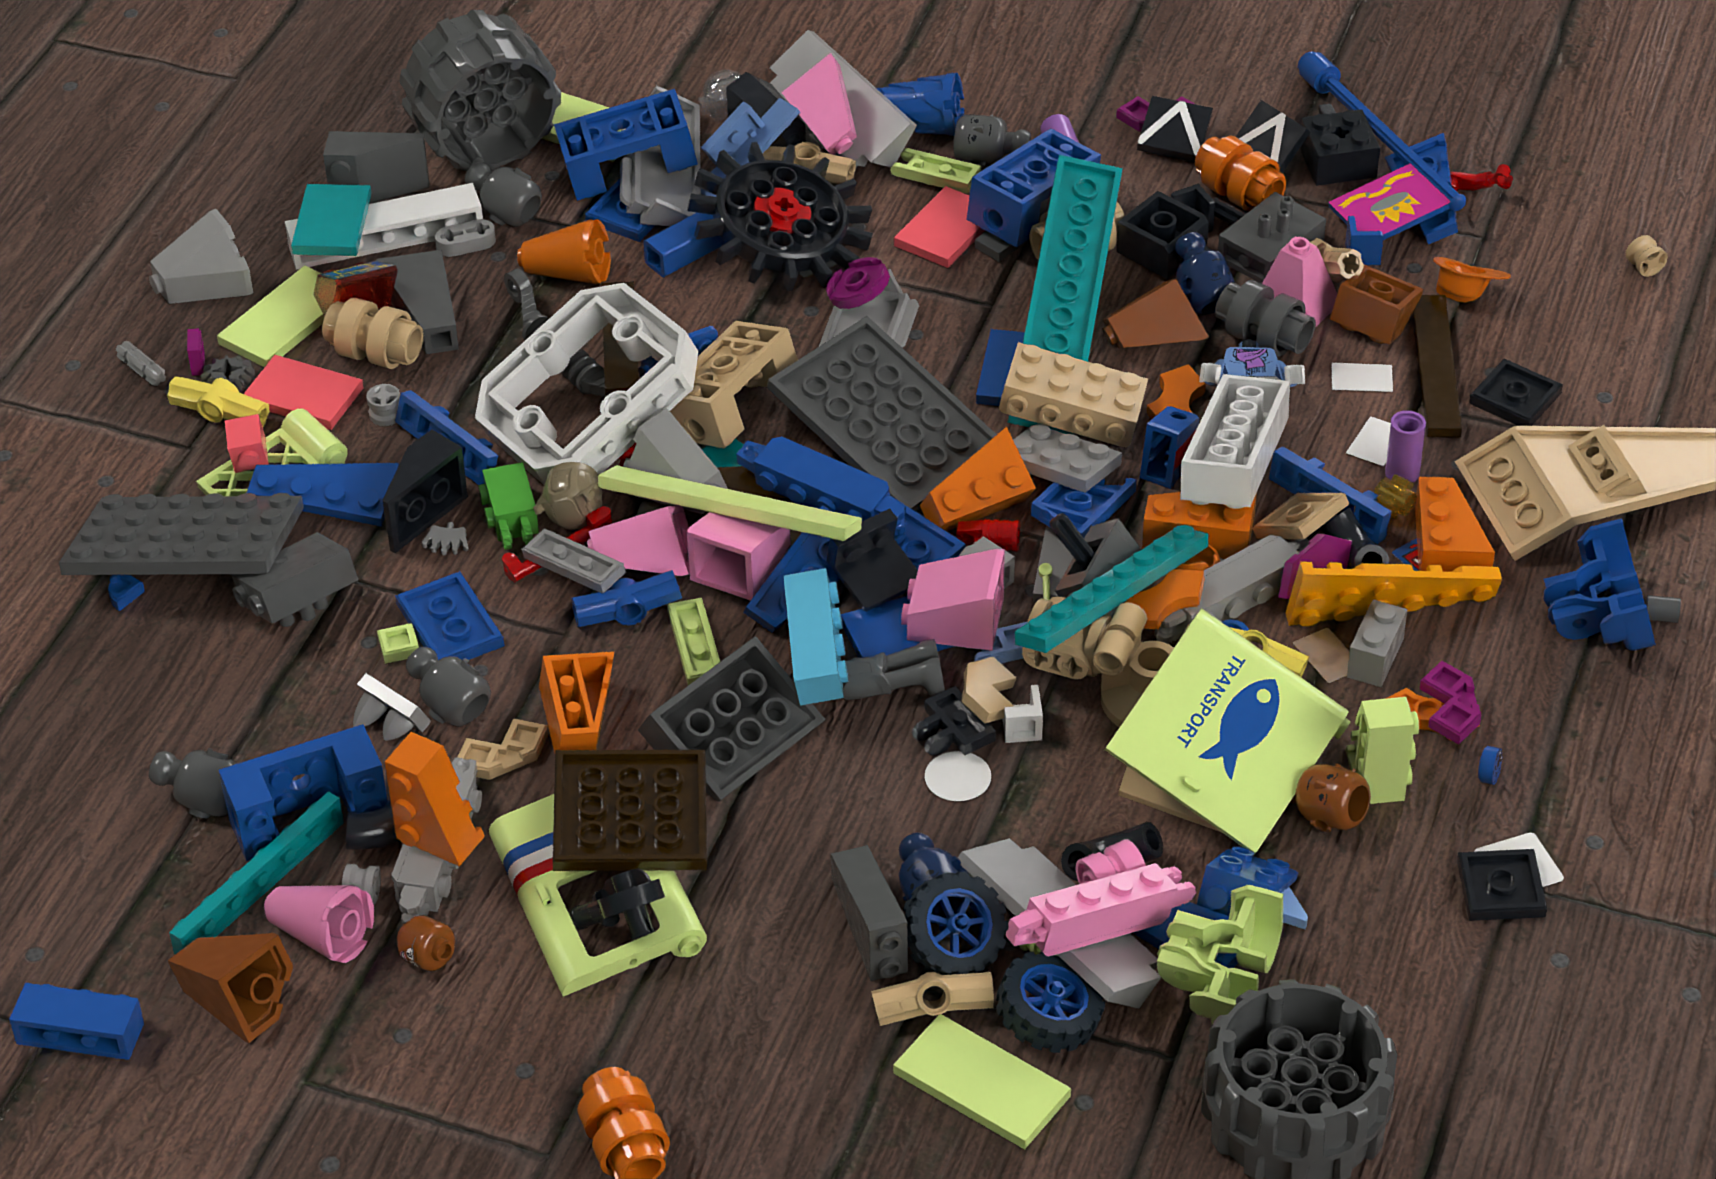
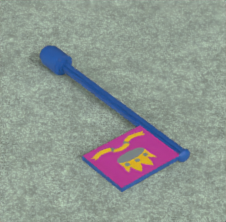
(1396, 198)

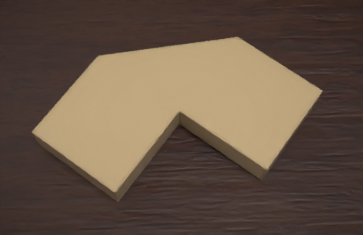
(981, 688)
(520, 747)

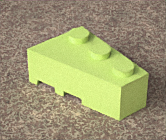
(1384, 747)

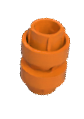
(1239, 172)
(623, 1125)

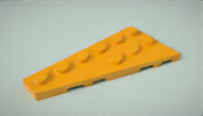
(1347, 593)

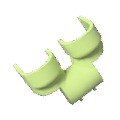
(1195, 941)

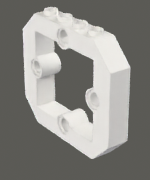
(640, 333)

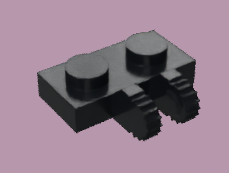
(957, 724)

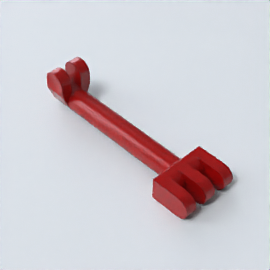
(516, 570)

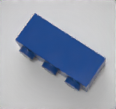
(77, 1021)

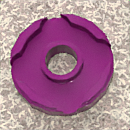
(858, 284)

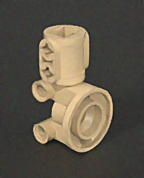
(1108, 648)

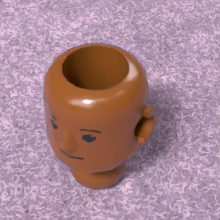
(1332, 797)

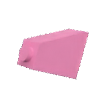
(824, 105)
(647, 541)

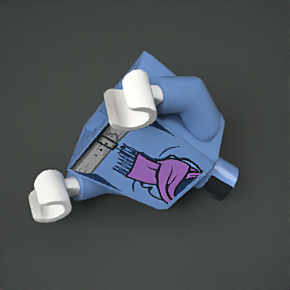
(1251, 362)

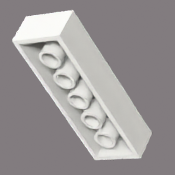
(1235, 441)

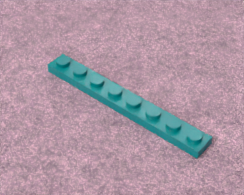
(1111, 589)

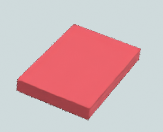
(940, 229)
(298, 385)

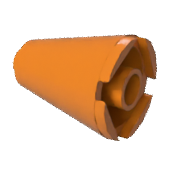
(569, 253)

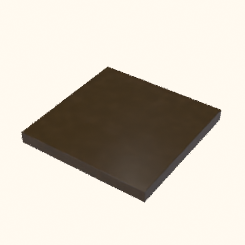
(630, 810)

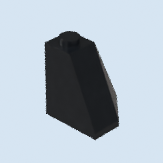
(761, 97)

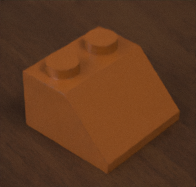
(1375, 304)

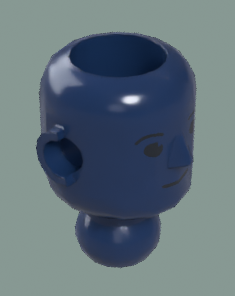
(1201, 273)
(922, 863)

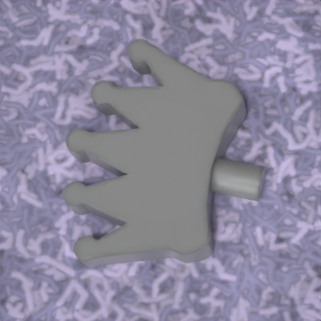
(446, 537)

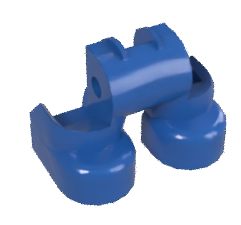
(1605, 566)

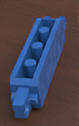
(818, 480)

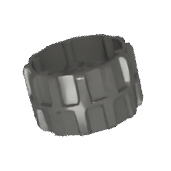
(480, 90)
(1298, 1082)

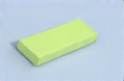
(693, 637)

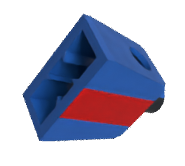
(1167, 434)

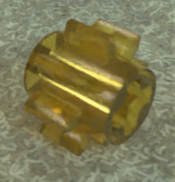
(1396, 495)

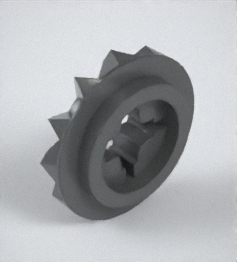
(241, 371)

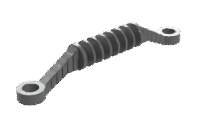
(581, 369)

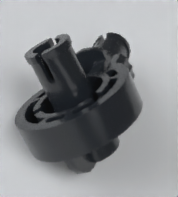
(621, 894)

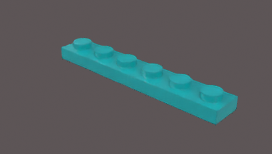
(260, 873)

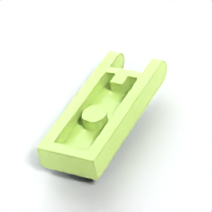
(936, 170)

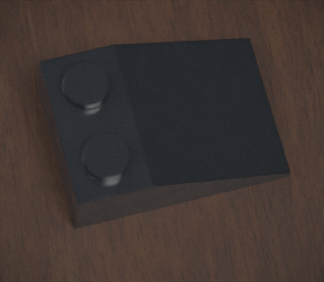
(424, 488)

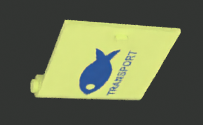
(1227, 730)

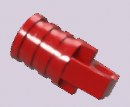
(1002, 533)

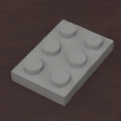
(1065, 457)

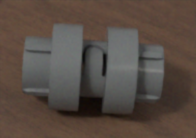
(1276, 322)

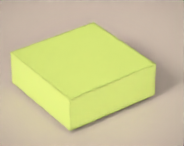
(397, 642)

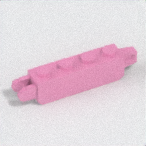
(1100, 909)

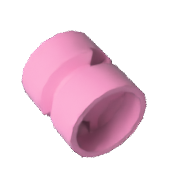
(1116, 859)

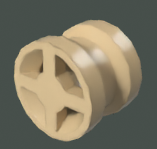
(1646, 255)

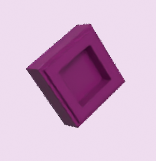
(195, 351)

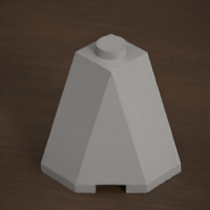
(201, 264)
(670, 451)

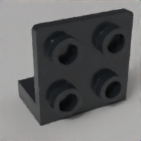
(872, 562)

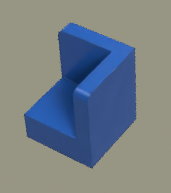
(1366, 242)

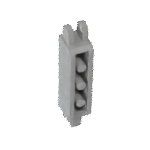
(1236, 584)
(422, 877)

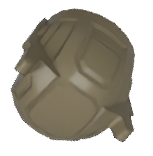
(570, 495)

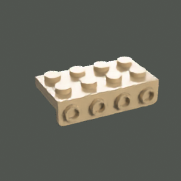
(1073, 395)

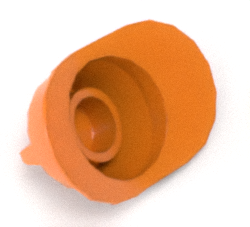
(1463, 281)

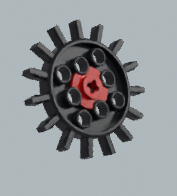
(780, 216)

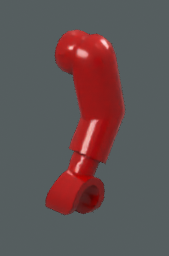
(1483, 180)

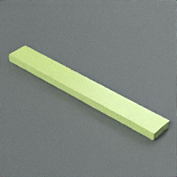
(730, 503)

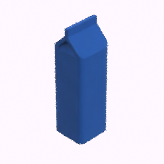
(678, 246)

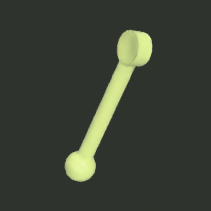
(1046, 572)

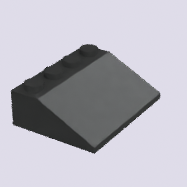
(738, 713)

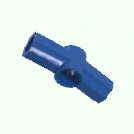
(626, 600)

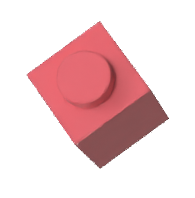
(246, 442)

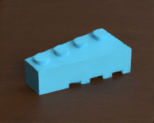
(815, 636)

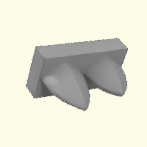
(377, 700)

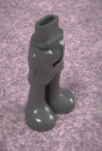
(916, 667)

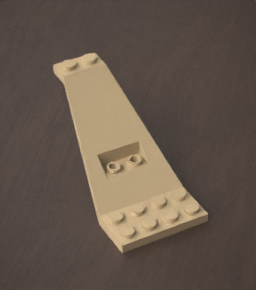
(1545, 482)

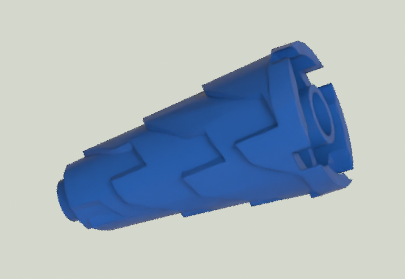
(929, 102)

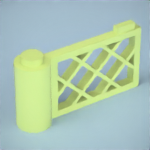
(304, 442)

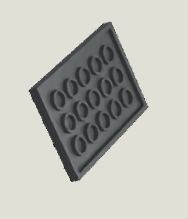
(881, 411)
(182, 535)

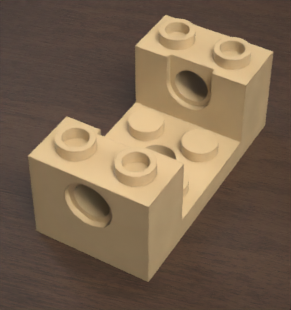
(738, 358)

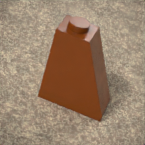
(1155, 319)
(236, 979)

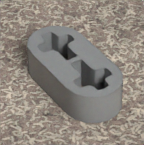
(465, 237)

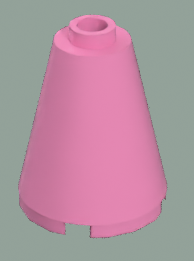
(323, 917)

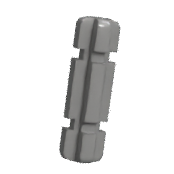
(141, 363)

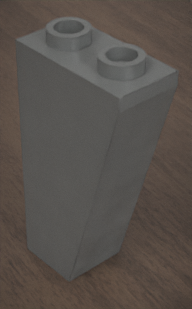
(424, 293)
(871, 912)

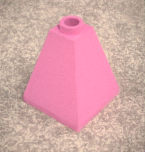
(1303, 275)

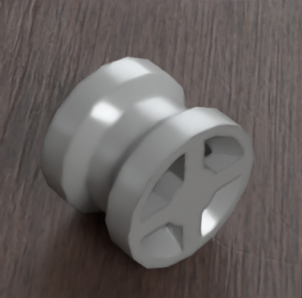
(383, 404)
(365, 879)

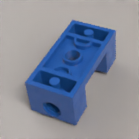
(646, 123)
(1010, 191)
(265, 785)

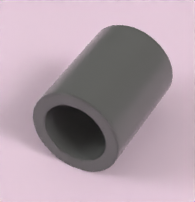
(1663, 608)

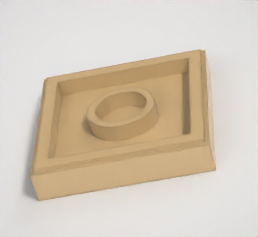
(1301, 515)

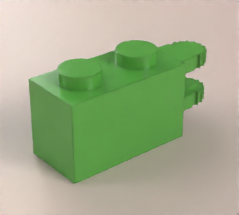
(509, 503)

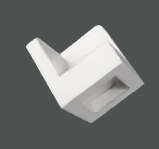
(1024, 721)

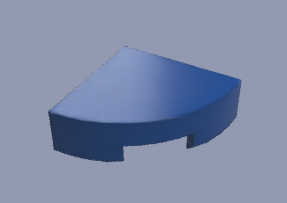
(124, 590)

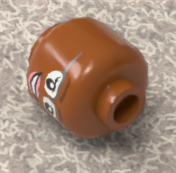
(426, 943)

